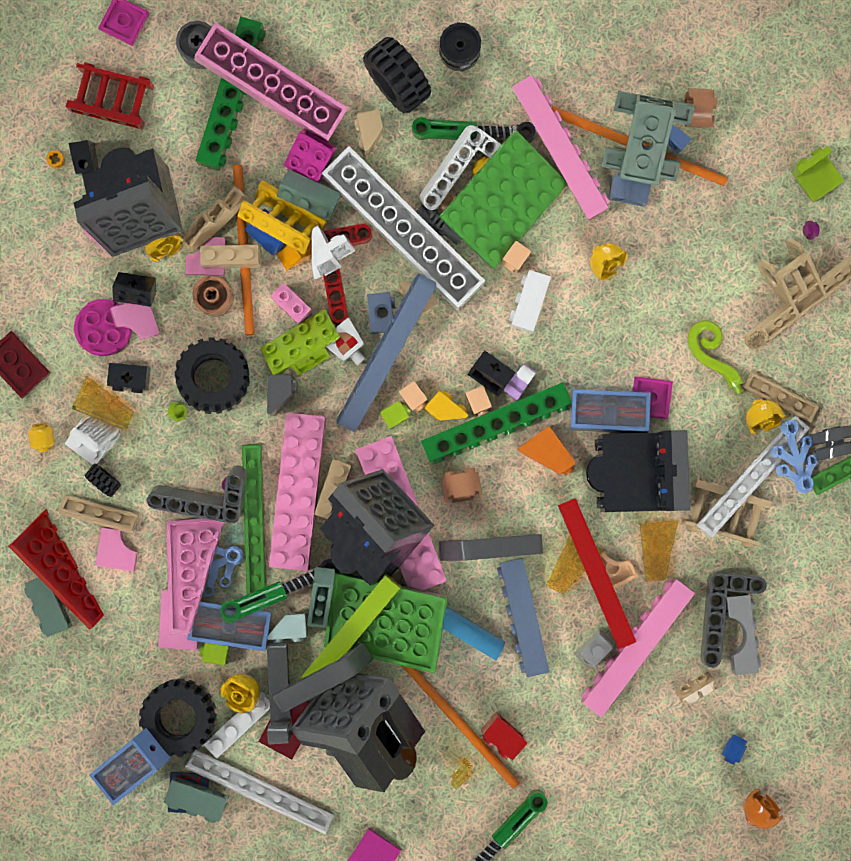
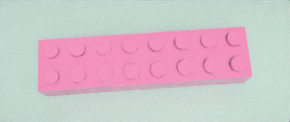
(269, 82)
(297, 492)
(422, 566)

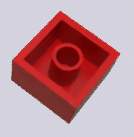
(504, 736)

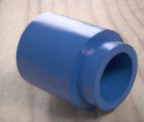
(734, 749)

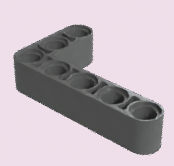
(204, 501)
(490, 548)
(720, 610)
(278, 676)
(324, 678)

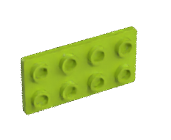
(302, 345)

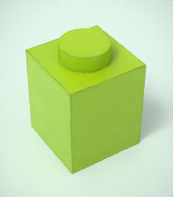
(395, 414)
(214, 653)

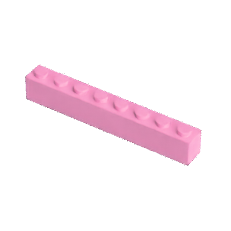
(560, 147)
(629, 659)

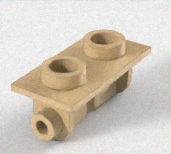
(703, 683)

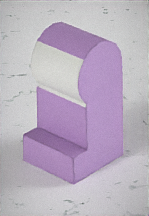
(519, 382)

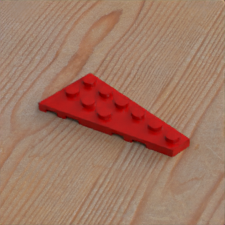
(54, 565)

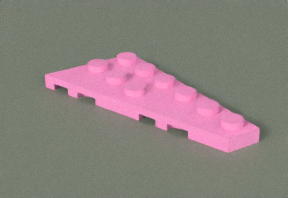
(189, 559)

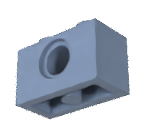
(376, 302)

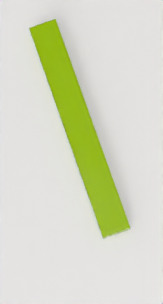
(356, 624)

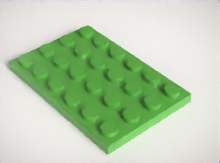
(503, 199)
(402, 633)

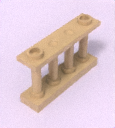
(758, 505)

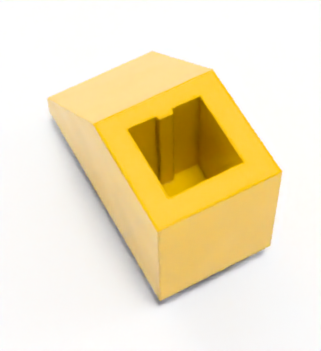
(444, 409)

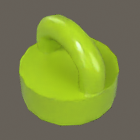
(177, 411)

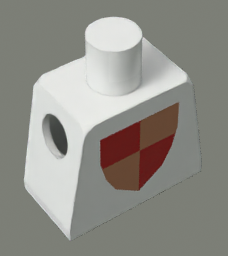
(348, 344)

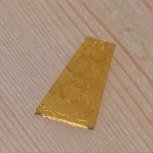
(102, 405)

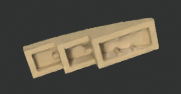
(210, 223)

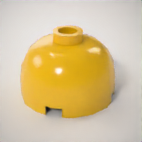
(163, 246)
(606, 259)
(764, 415)
(241, 692)

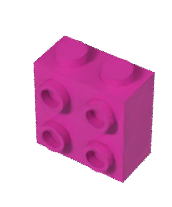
(310, 155)

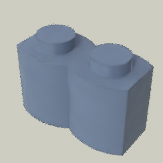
(629, 191)

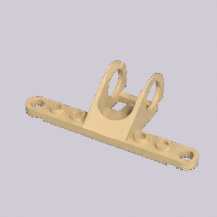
(801, 296)

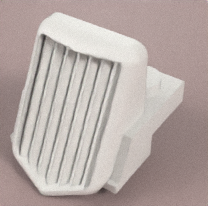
(327, 254)
(92, 439)

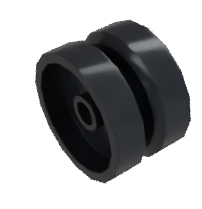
(460, 35)

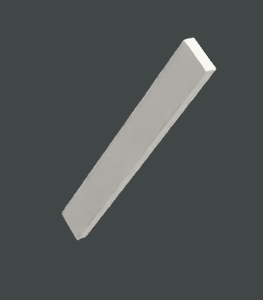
(747, 483)
(259, 791)

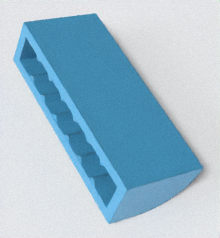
(473, 634)

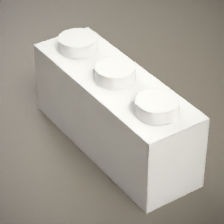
(529, 301)

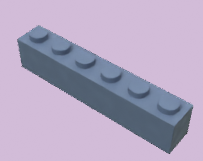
(524, 617)

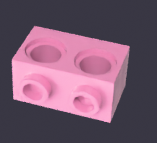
(291, 304)

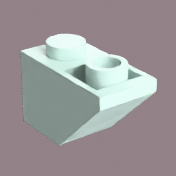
(291, 626)

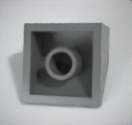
(280, 392)

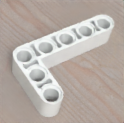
(460, 164)

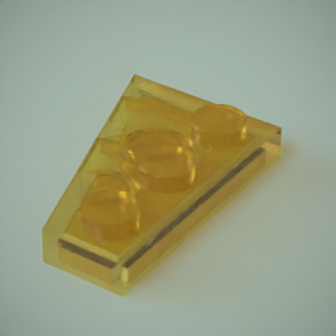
(657, 545)
(567, 568)

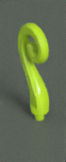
(728, 372)

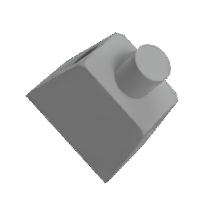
(594, 649)

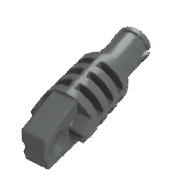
(432, 218)

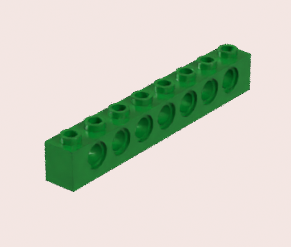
(246, 29)
(556, 392)

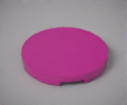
(97, 331)

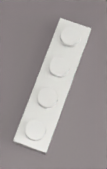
(236, 727)

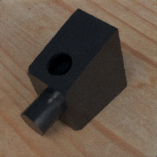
(83, 152)

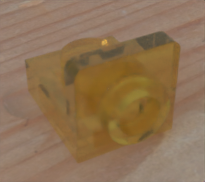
(461, 776)

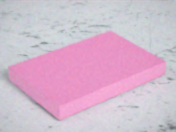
(165, 639)

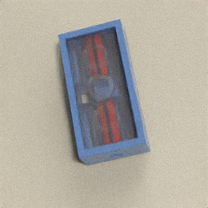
(610, 411)
(246, 633)
(130, 766)

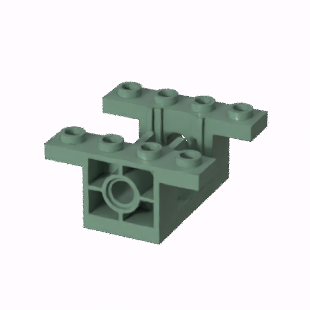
(652, 121)

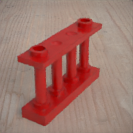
(115, 114)

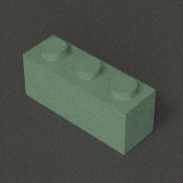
(308, 194)
(320, 597)
(47, 607)
(196, 799)

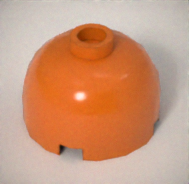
(761, 811)

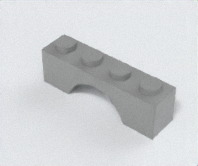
(745, 658)

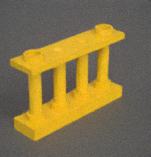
(269, 224)

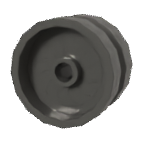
(190, 39)
(834, 442)

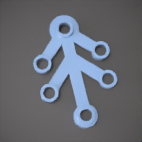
(801, 478)
(216, 564)

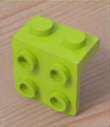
(817, 174)

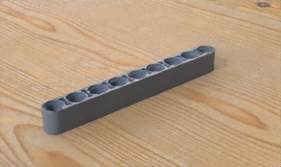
(386, 352)

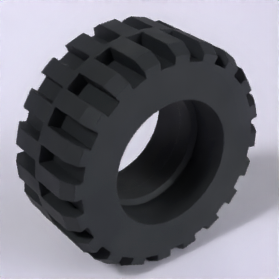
(397, 74)
(203, 352)
(196, 698)

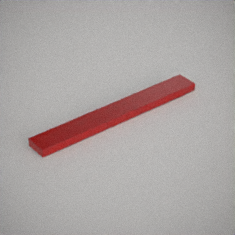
(597, 573)

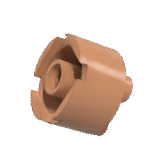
(704, 104)
(203, 300)
(461, 486)

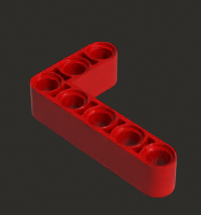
(337, 286)

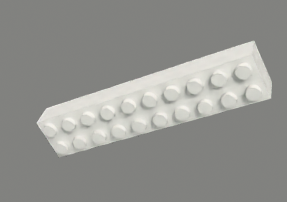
(403, 227)

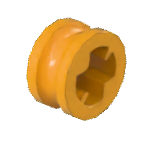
(52, 154)

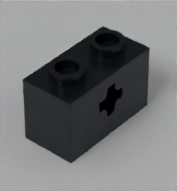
(134, 289)
(491, 373)
(117, 375)

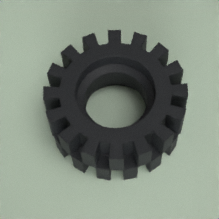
(102, 480)

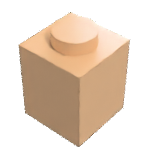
(515, 257)
(413, 397)
(478, 401)

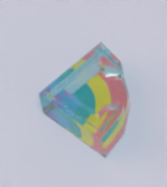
(234, 535)

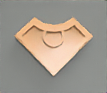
(619, 571)

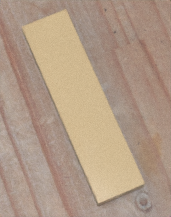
(786, 399)
(98, 514)

